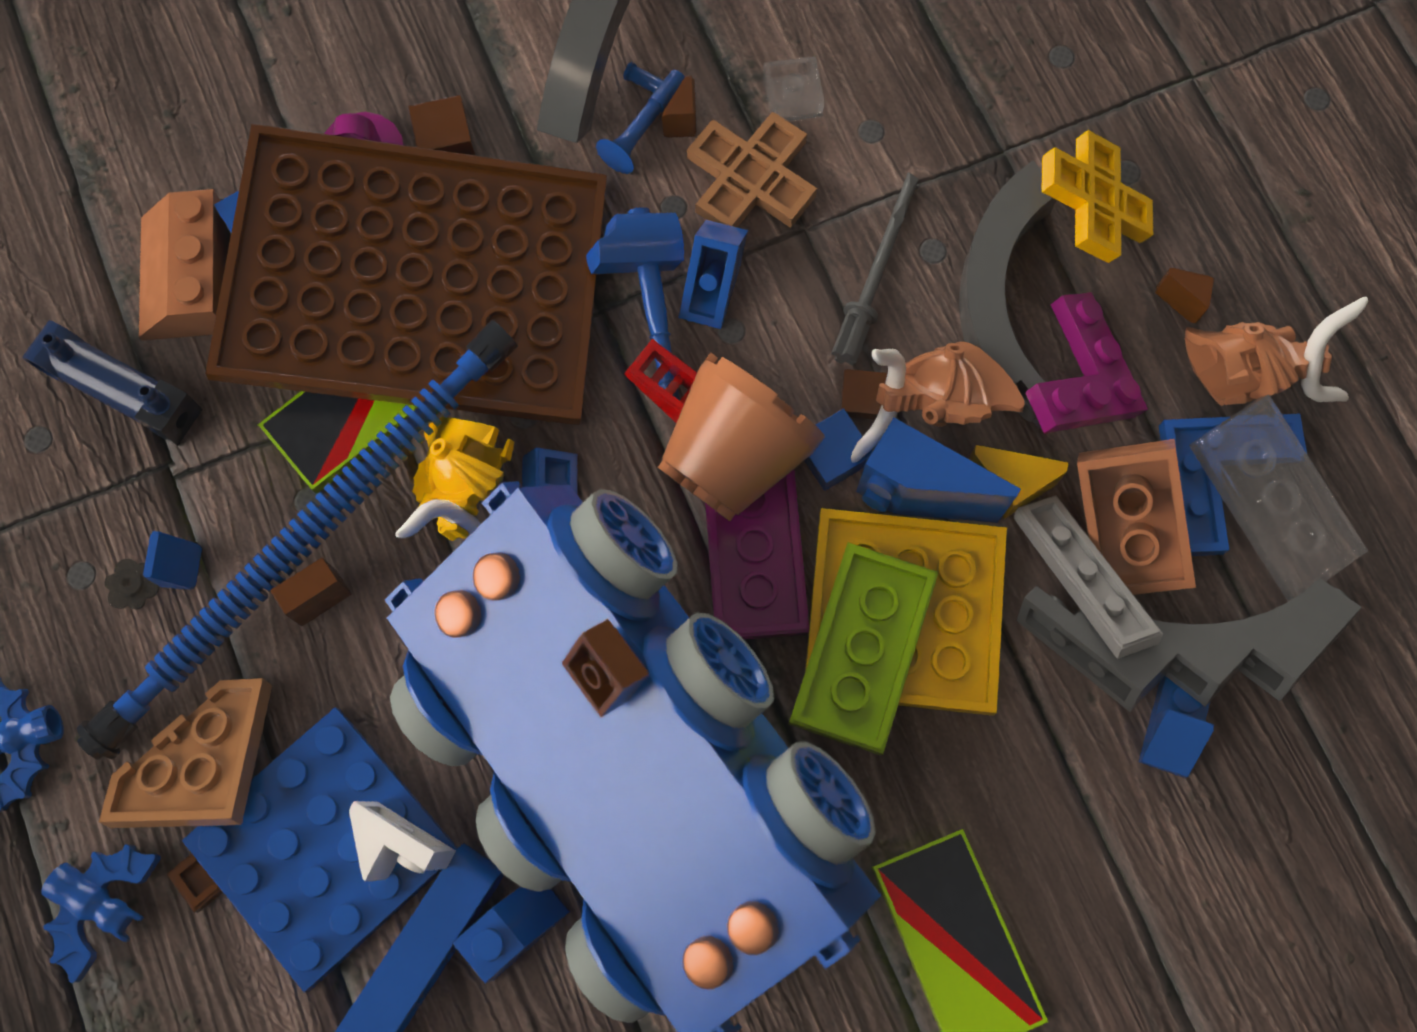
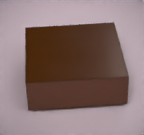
(860, 393)
(194, 883)

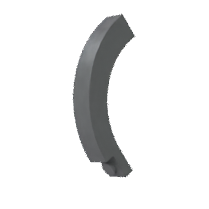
(579, 67)
(982, 283)

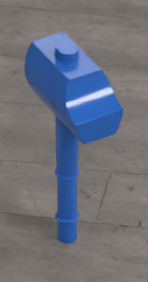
(643, 245)

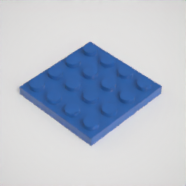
(296, 854)

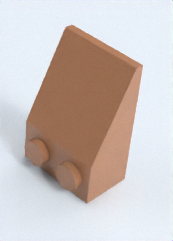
(1138, 514)

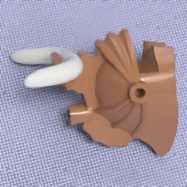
(1263, 360)
(948, 384)

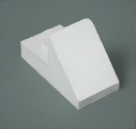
(387, 838)

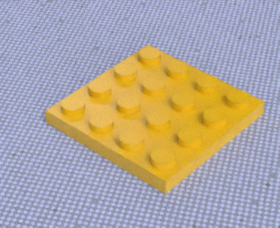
(961, 633)

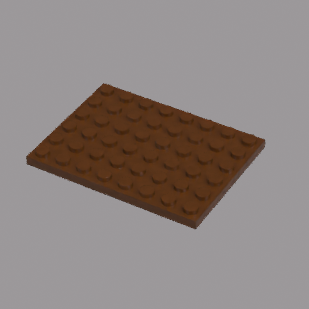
(385, 259)

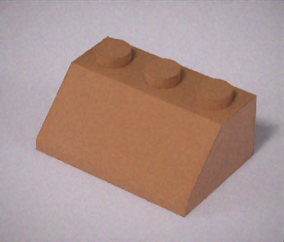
(181, 265)

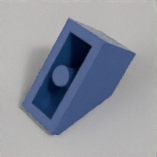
(712, 273)
(509, 930)

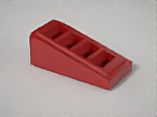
(649, 386)

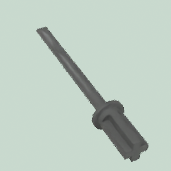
(861, 314)

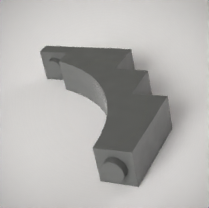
(1199, 658)

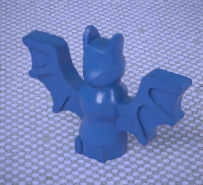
(21, 737)
(86, 898)

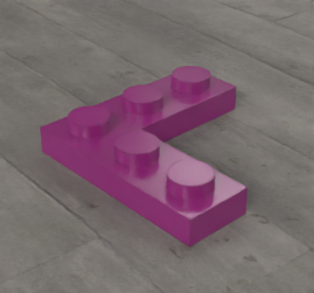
(1107, 387)

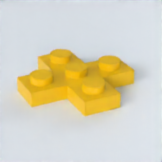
(1100, 200)

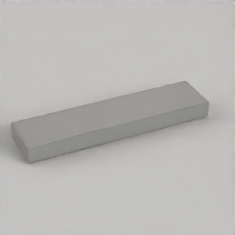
(1088, 577)

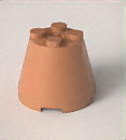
(735, 438)

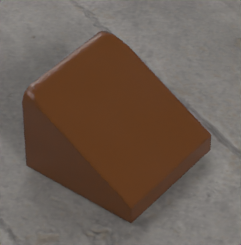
(680, 113)
(1186, 292)

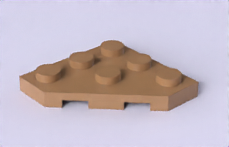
(197, 764)

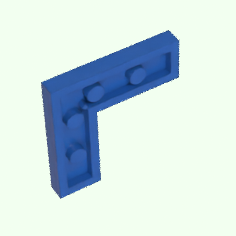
(1200, 497)

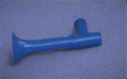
(618, 152)

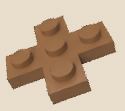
(751, 172)

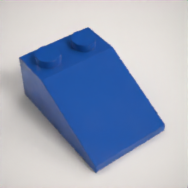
(926, 479)

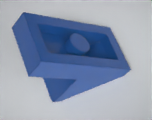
(1175, 731)

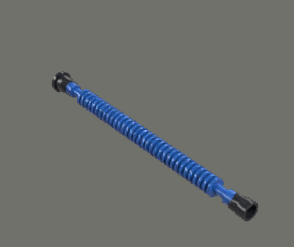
(118, 719)

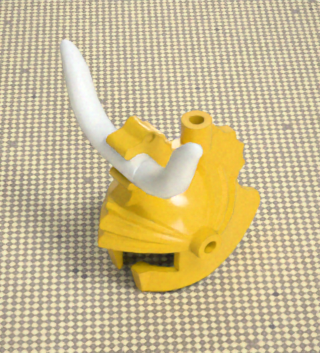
(455, 476)

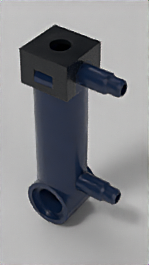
(152, 403)

